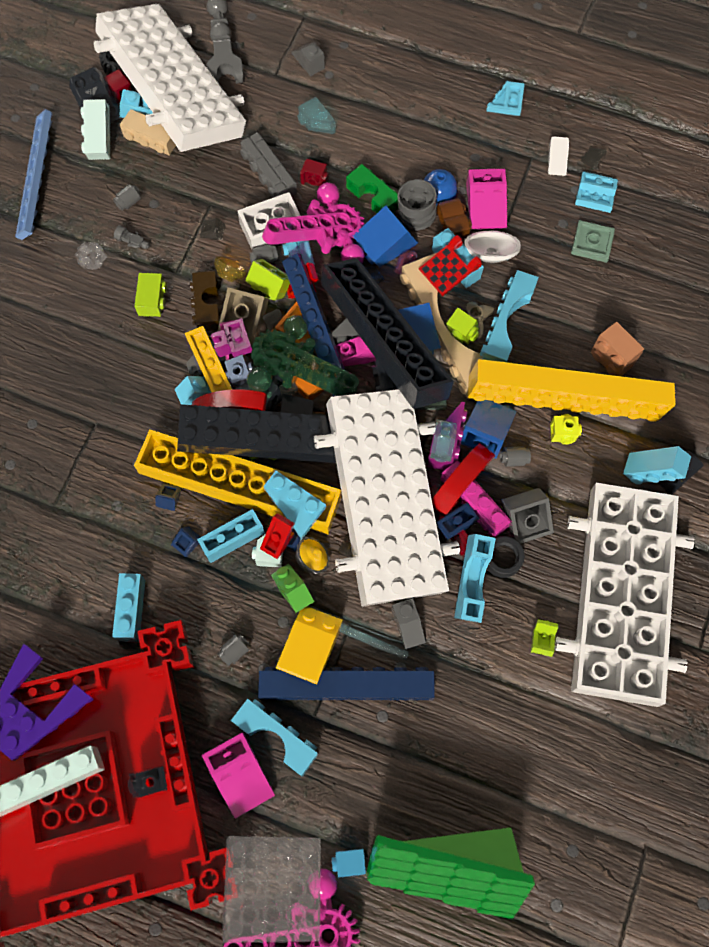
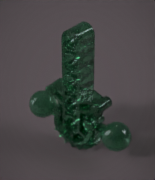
(280, 351)

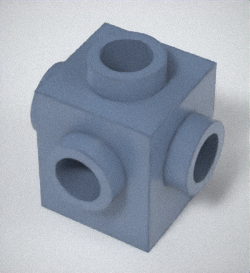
(238, 369)

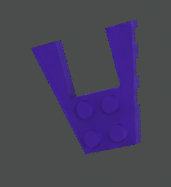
(18, 724)

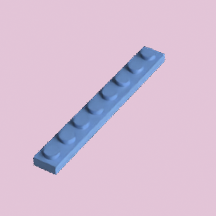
(33, 182)

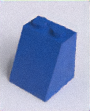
(384, 238)
(422, 322)
(488, 426)

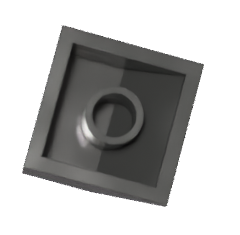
(529, 515)

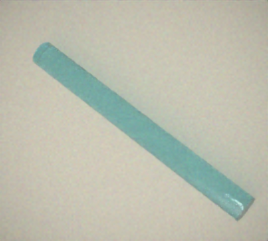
(374, 641)

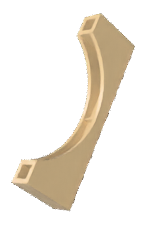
(456, 354)

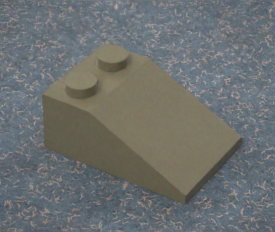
(247, 306)

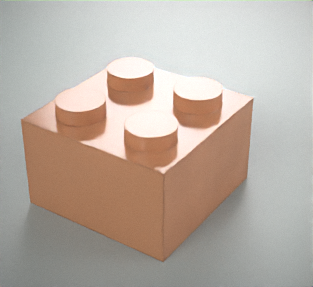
(616, 350)

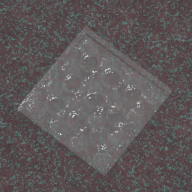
(272, 889)

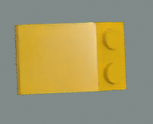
(309, 644)

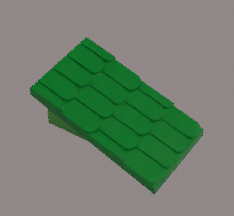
(459, 869)

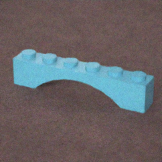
(519, 294)

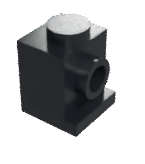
(156, 779)

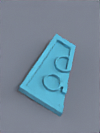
(294, 502)

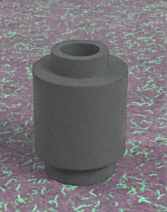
(127, 197)
(265, 252)
(515, 456)
(233, 649)

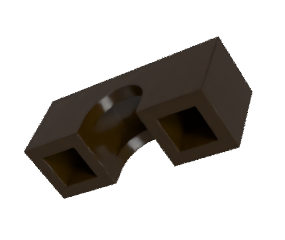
(204, 287)

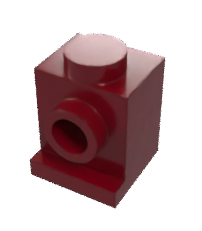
(314, 173)

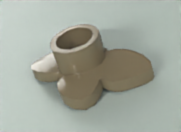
(479, 313)

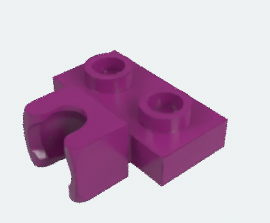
(232, 340)

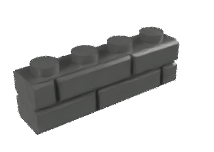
(267, 166)

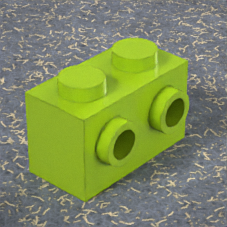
(268, 279)
(150, 294)
(463, 327)

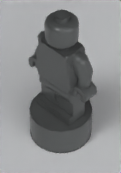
(134, 240)

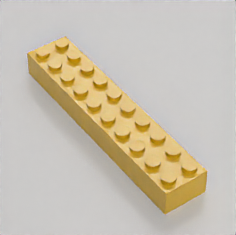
(570, 390)
(226, 478)

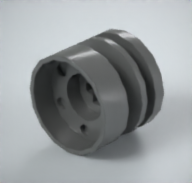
(417, 204)

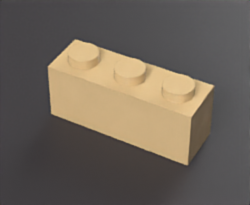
(136, 129)

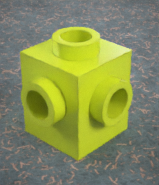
(565, 429)

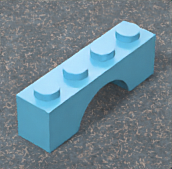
(470, 595)
(252, 719)

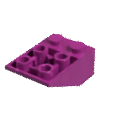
(459, 417)

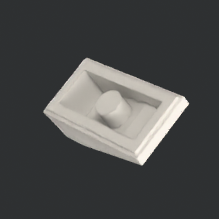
(558, 156)

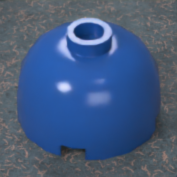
(444, 184)

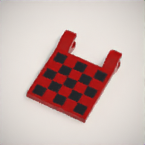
(447, 268)

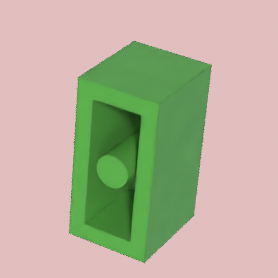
(292, 588)

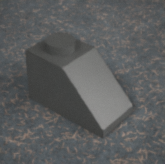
(310, 58)
(408, 623)

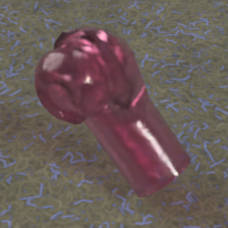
(404, 259)

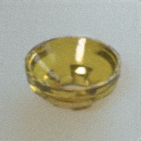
(229, 269)

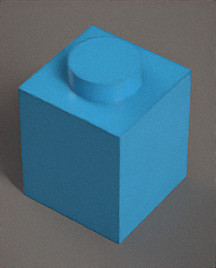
(349, 863)

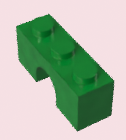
(364, 181)

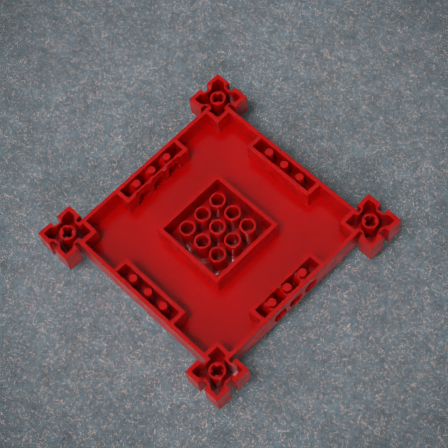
(93, 839)

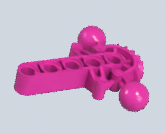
(321, 225)
(329, 918)

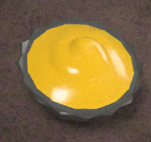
(312, 555)

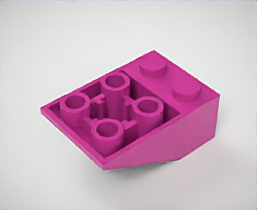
(487, 198)
(238, 775)

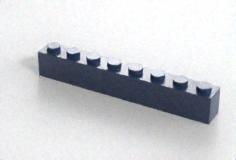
(349, 685)

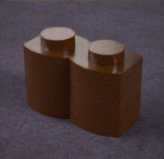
(452, 216)

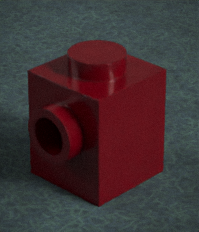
(118, 82)

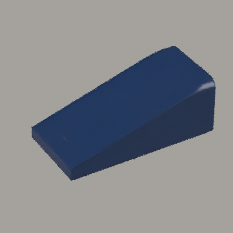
(457, 521)

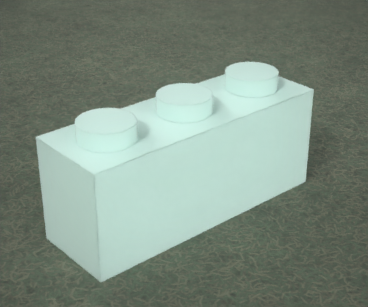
(96, 129)

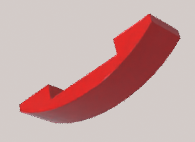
(233, 399)
(462, 478)

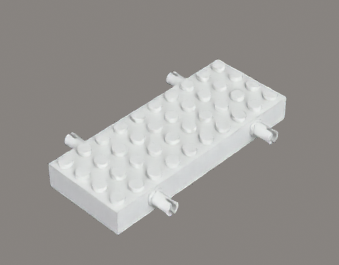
(170, 76)
(386, 497)
(626, 595)

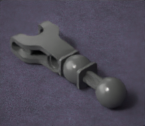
(223, 60)

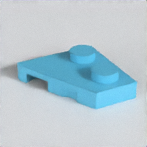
(508, 99)

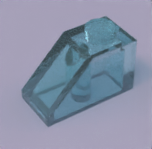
(316, 117)
(443, 441)

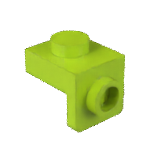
(544, 638)

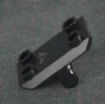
(92, 86)

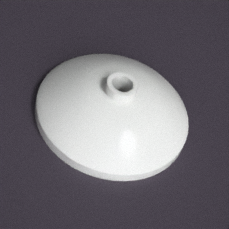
(492, 246)

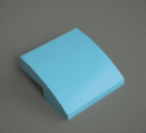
(596, 192)

